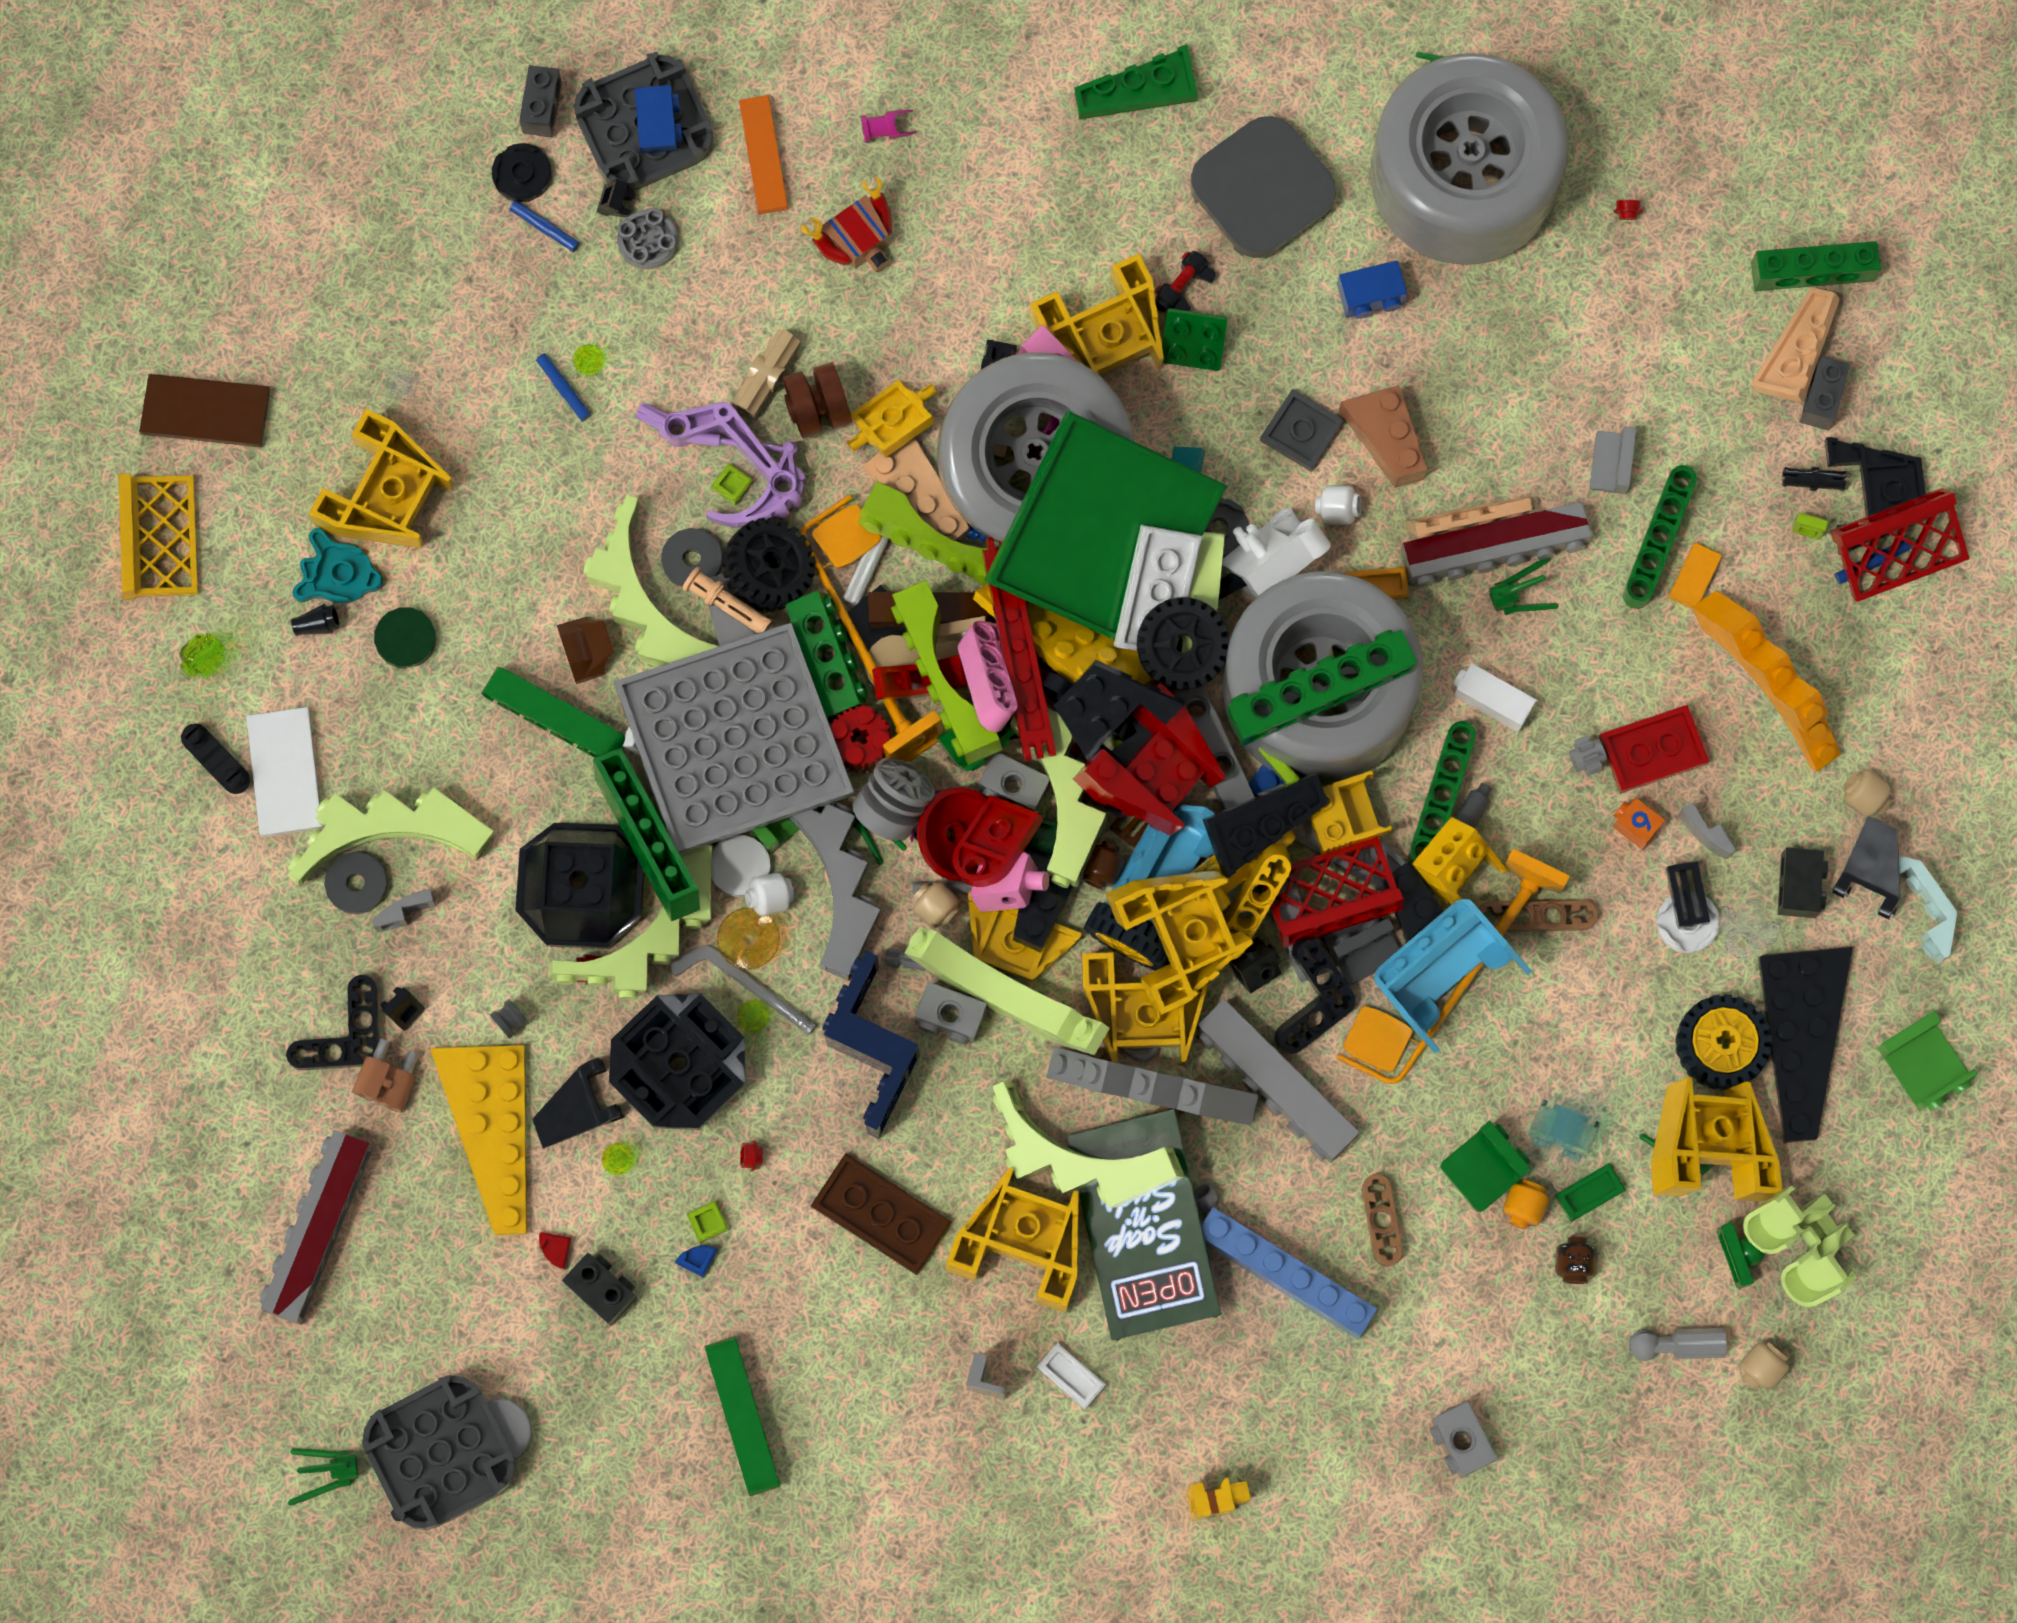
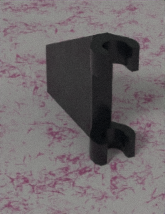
(1874, 865)
(574, 1108)

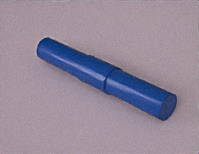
(544, 226)
(563, 387)
(1874, 561)

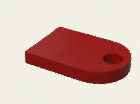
(995, 841)

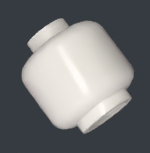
(1338, 505)
(769, 894)

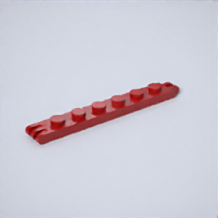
(1021, 664)

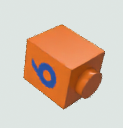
(1637, 822)

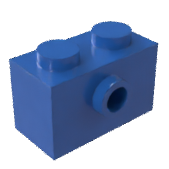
(657, 119)
(1372, 290)

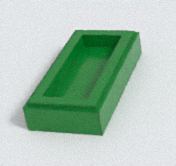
(1590, 1192)

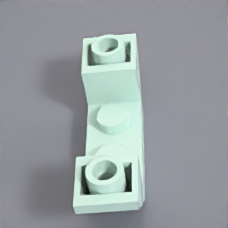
(1939, 939)

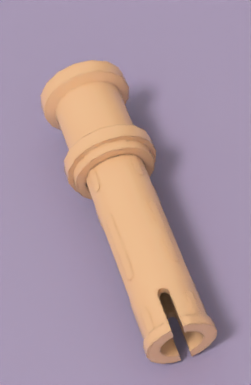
(714, 594)

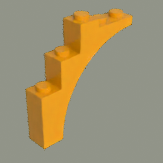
(1774, 673)

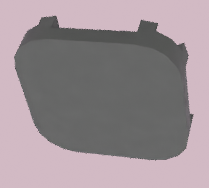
(610, 124)
(1262, 186)
(438, 1453)

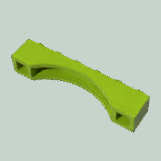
(892, 516)
(922, 618)

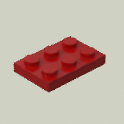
(1654, 749)

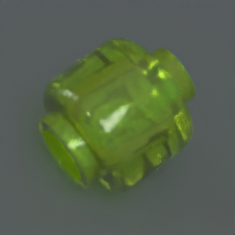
(202, 656)

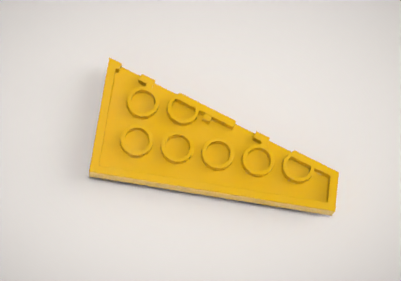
(1070, 646)
(489, 1109)

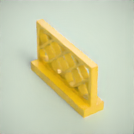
(131, 541)

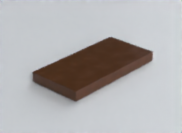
(204, 410)
(881, 1214)

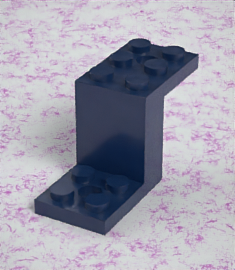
(870, 1043)

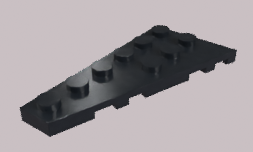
(1803, 1012)

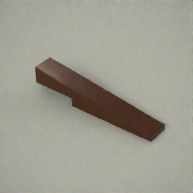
(952, 606)

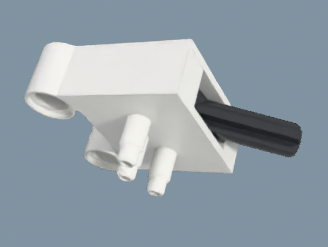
(1271, 553)

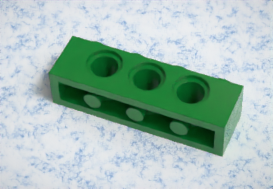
(1815, 266)
(803, 615)

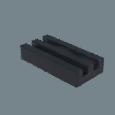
(1704, 915)

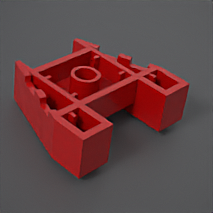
(1157, 773)

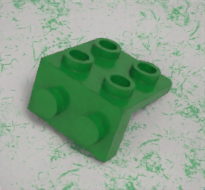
(1486, 1166)

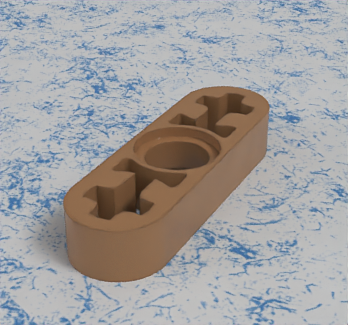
(1385, 1195)

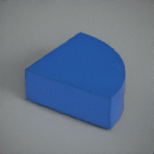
(697, 1259)

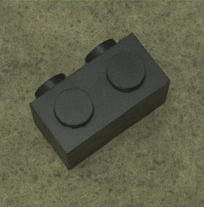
(1802, 882)
(600, 1288)

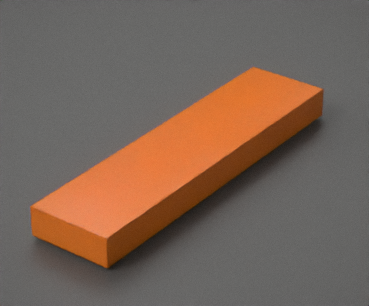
(763, 154)

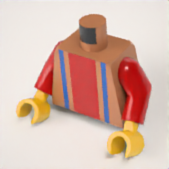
(856, 232)

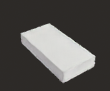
(1071, 1376)

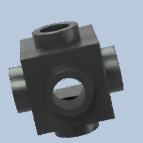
(1256, 965)

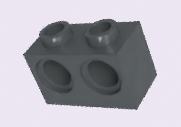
(540, 101)
(1824, 393)

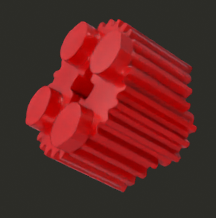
(861, 722)

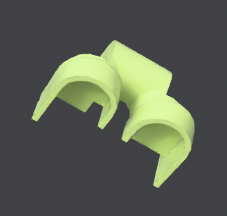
(1780, 1223)

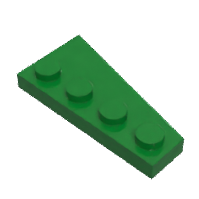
(1150, 85)

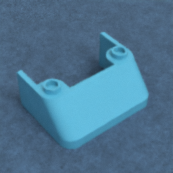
(1169, 854)
(1438, 960)

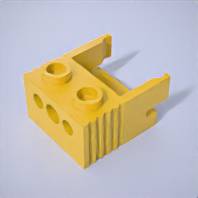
(1347, 816)
(1453, 859)

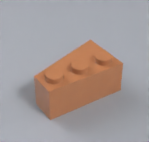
(1387, 433)

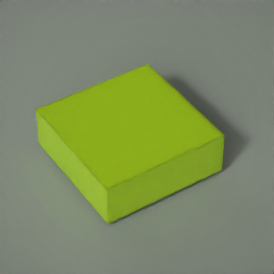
(732, 484)
(1809, 526)
(707, 1221)

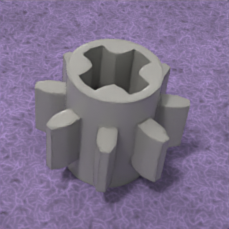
(1587, 755)

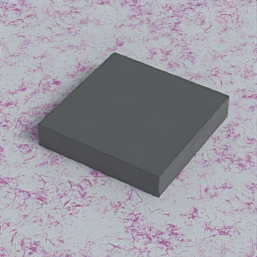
(1301, 430)

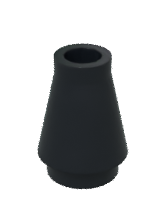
(317, 621)

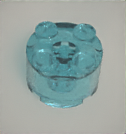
(1563, 1130)

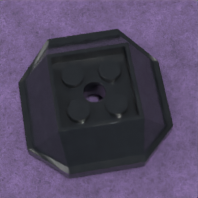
(583, 916)
(669, 1029)

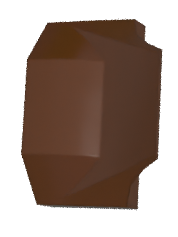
(586, 647)

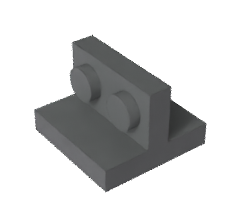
(1361, 948)

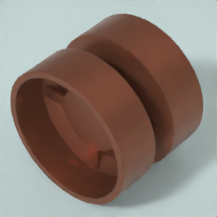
(808, 402)

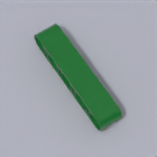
(1665, 524)
(552, 714)
(1443, 780)
(742, 1416)

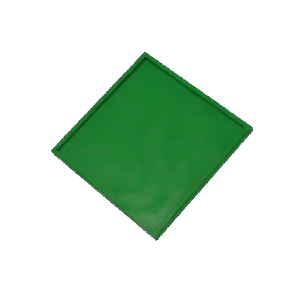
(1083, 521)

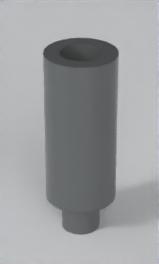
(1474, 806)

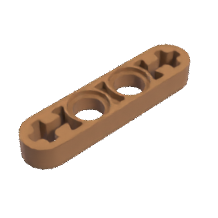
(1536, 921)

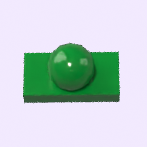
(1739, 1255)

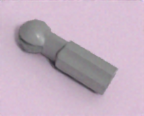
(1683, 1344)

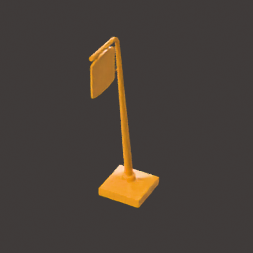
(844, 543)
(1382, 1038)

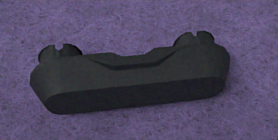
(215, 758)

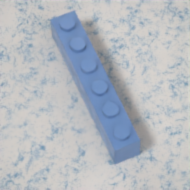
(1287, 1274)

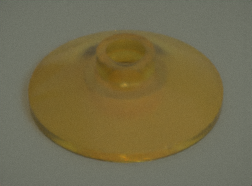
(738, 926)

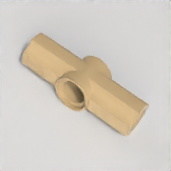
(766, 373)

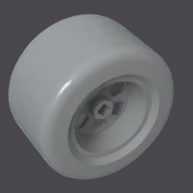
(1466, 96)
(976, 421)
(1323, 612)

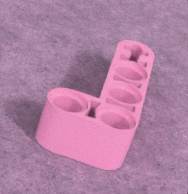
(987, 675)

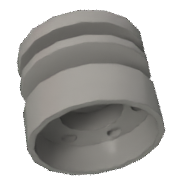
(893, 799)

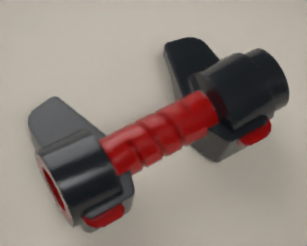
(1193, 266)

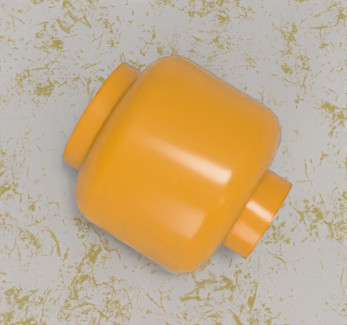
(1526, 1204)

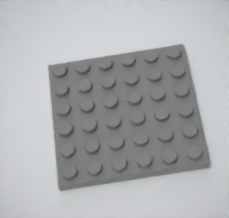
(733, 738)

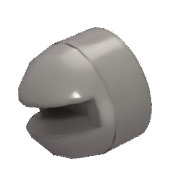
(1206, 1197)

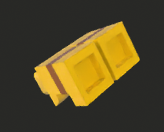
(1216, 1502)

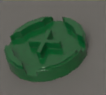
(405, 637)

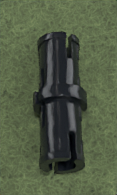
(1814, 478)

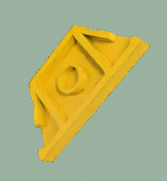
(994, 943)

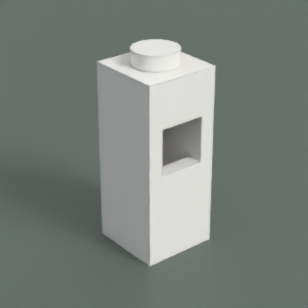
(1493, 697)

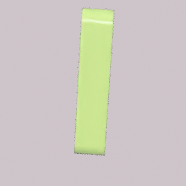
(1207, 575)

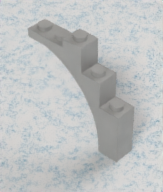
(852, 916)
(1152, 1086)

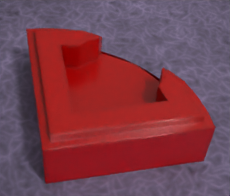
(555, 1248)

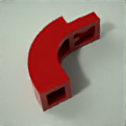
(906, 682)

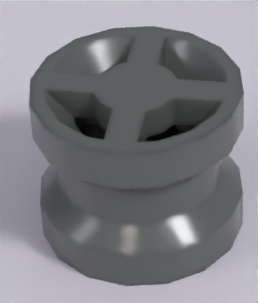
(509, 1018)

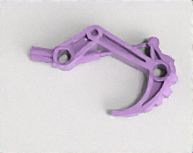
(705, 425)

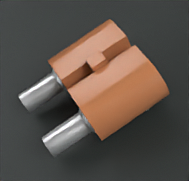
(384, 1083)

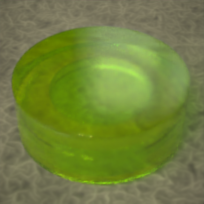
(588, 360)
(753, 1016)
(617, 1159)

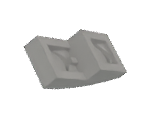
(1713, 839)
(395, 914)

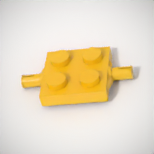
(892, 418)

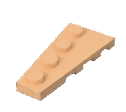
(1797, 351)
(915, 477)
(1456, 519)

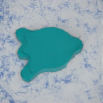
(336, 572)

